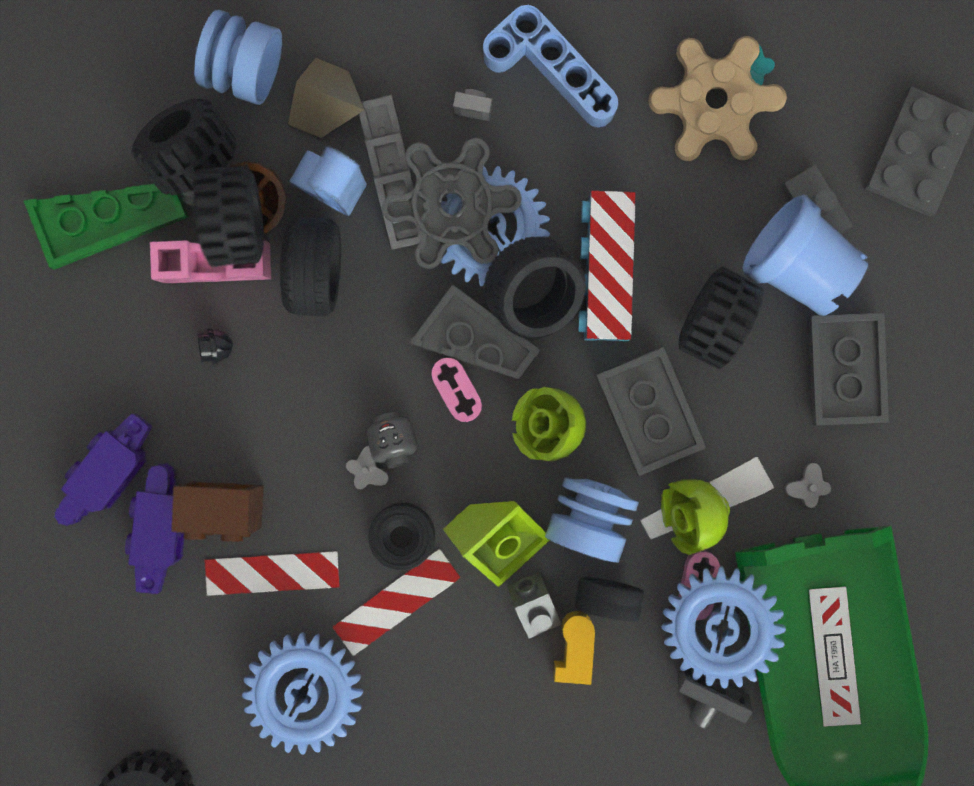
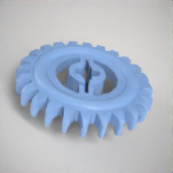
(526, 217)
(731, 593)
(318, 661)

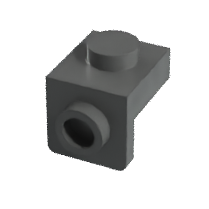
(534, 605)

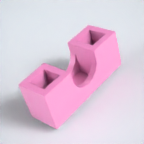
(186, 263)

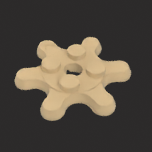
(725, 123)

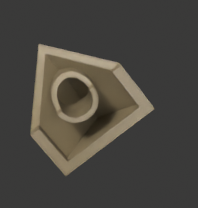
(323, 99)

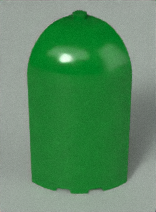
(893, 730)

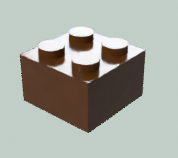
(217, 509)

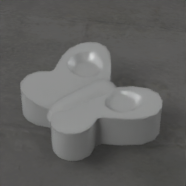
(366, 470)
(809, 487)

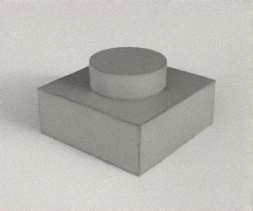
(472, 104)

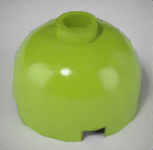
(548, 424)
(695, 513)

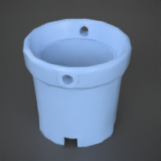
(805, 257)

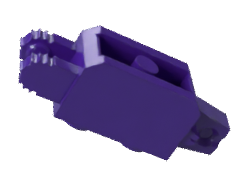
(104, 471)
(152, 543)

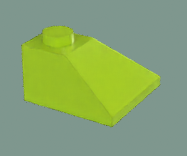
(496, 538)

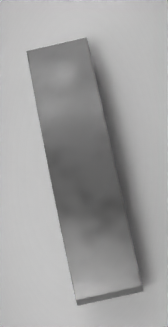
(388, 163)

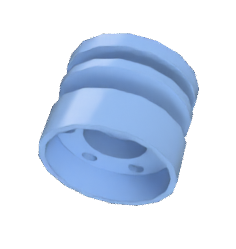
(238, 57)
(591, 519)

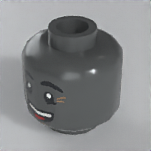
(391, 439)

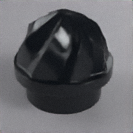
(214, 346)

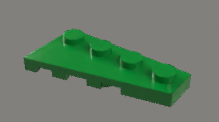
(92, 222)

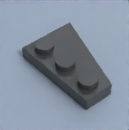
(474, 335)

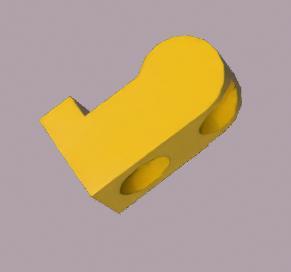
(579, 650)

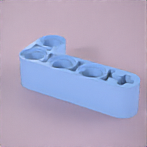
(554, 70)
(330, 179)

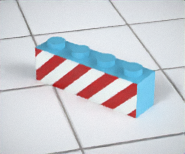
(608, 265)

